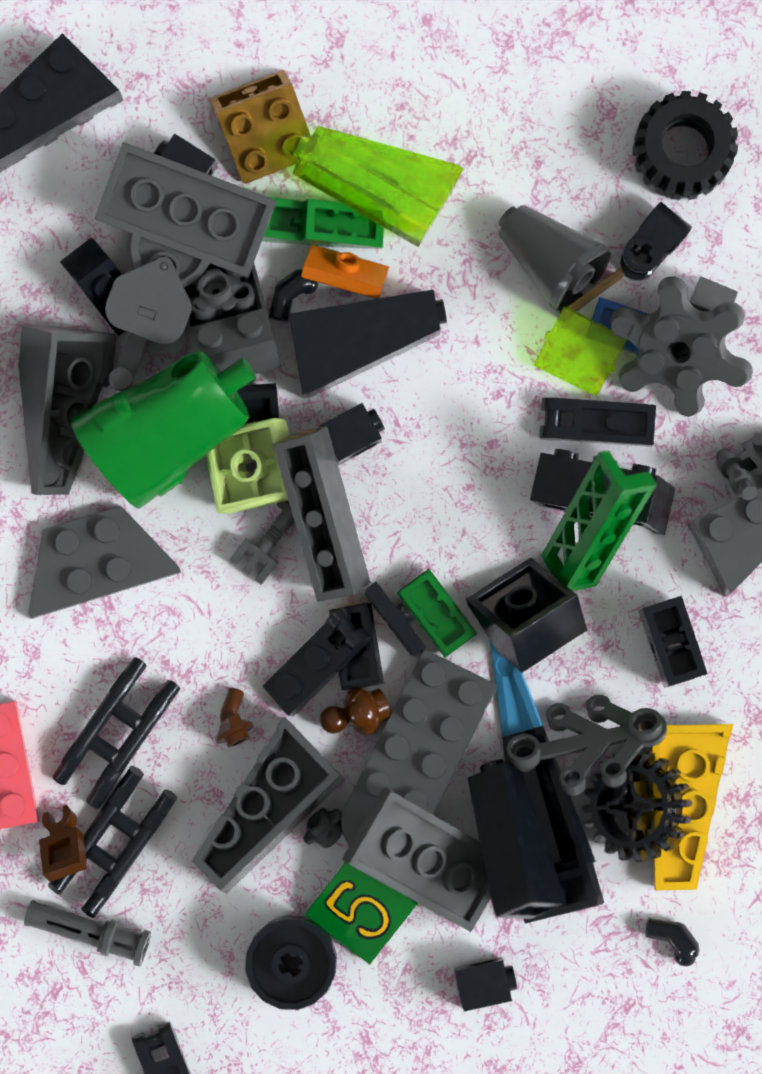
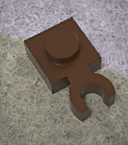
(64, 849)

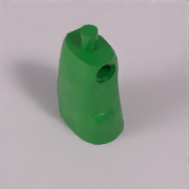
(164, 425)

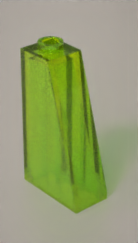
(378, 180)

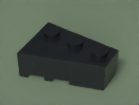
(562, 474)

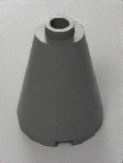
(553, 254)

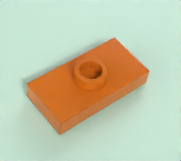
(345, 271)

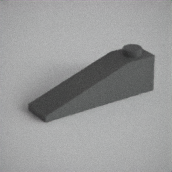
(59, 380)

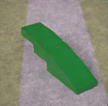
(322, 225)

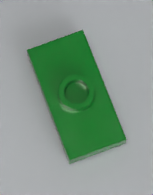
(436, 613)

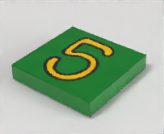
(360, 911)

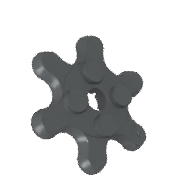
(674, 322)

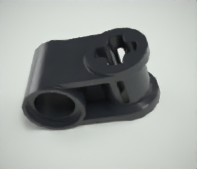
(656, 238)

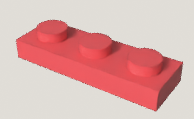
(16, 786)

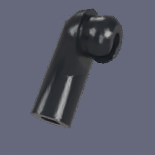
(286, 291)
(678, 936)

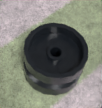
(284, 986)

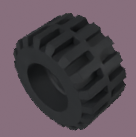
(693, 113)

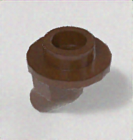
(232, 728)

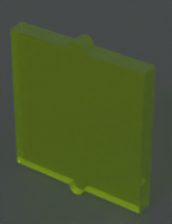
(580, 351)

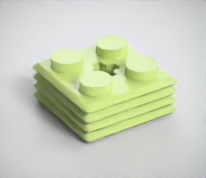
(231, 483)

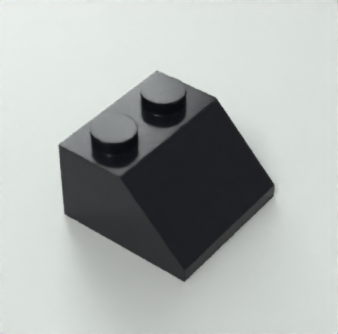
(528, 614)

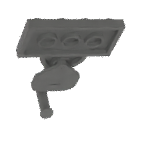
(176, 216)

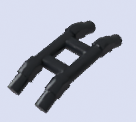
(140, 725)
(138, 833)

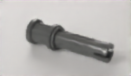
(105, 936)

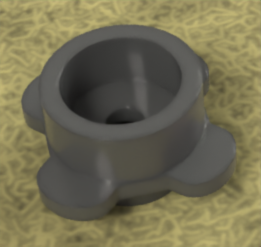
(213, 283)
(324, 828)

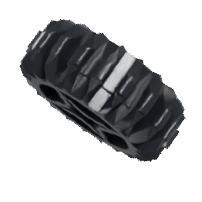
(637, 822)

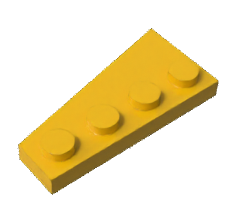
(700, 757)

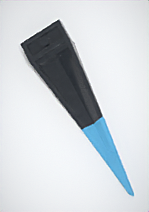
(553, 807)

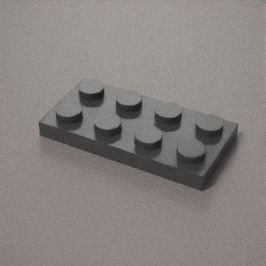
(422, 859)

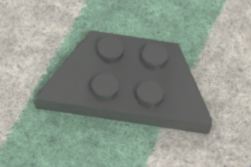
(95, 560)

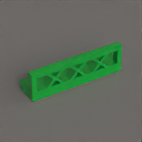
(604, 531)

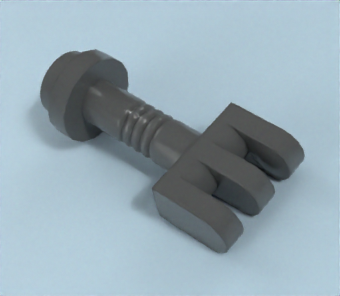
(260, 552)

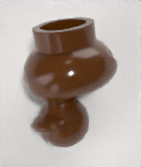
(361, 709)

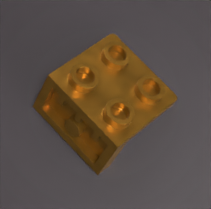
(261, 125)

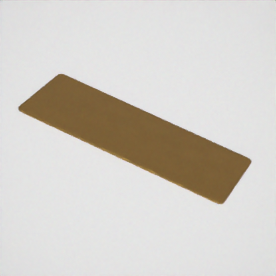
(596, 291)

